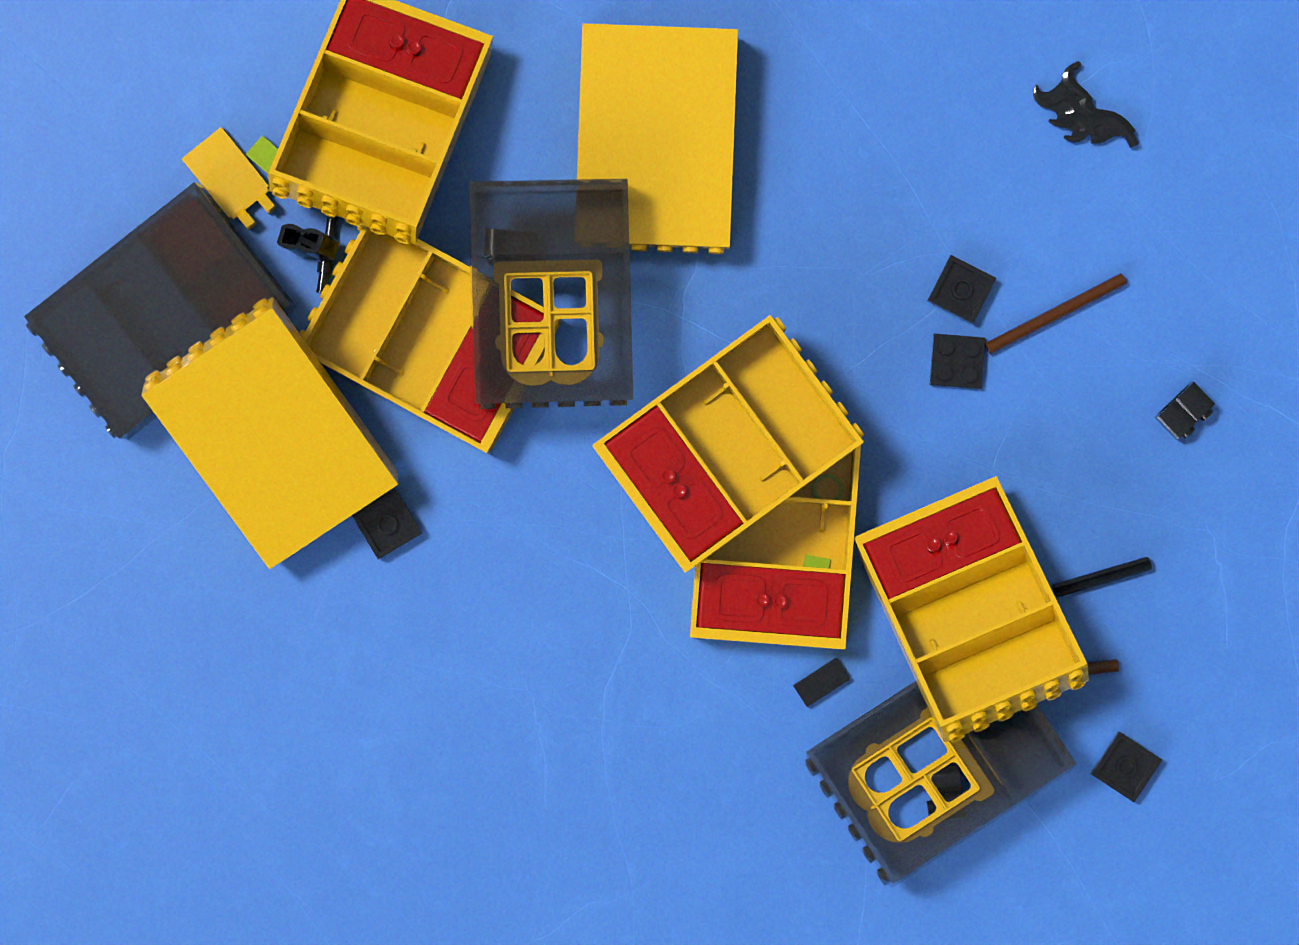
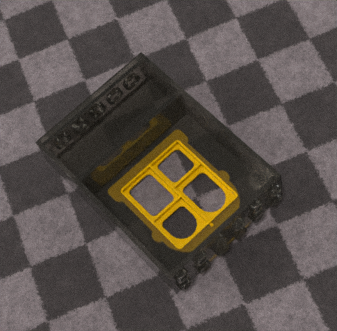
(547, 234)
(1002, 763)

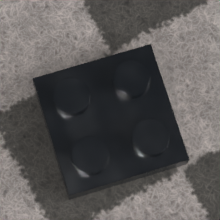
(961, 289)
(957, 361)
(387, 524)
(1126, 766)

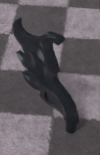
(1077, 113)

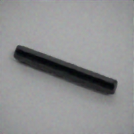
(1101, 577)

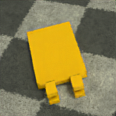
(229, 177)

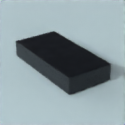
(821, 682)

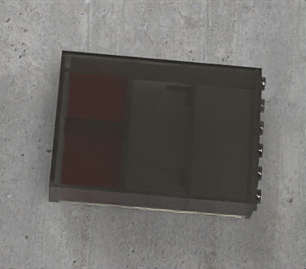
(149, 303)

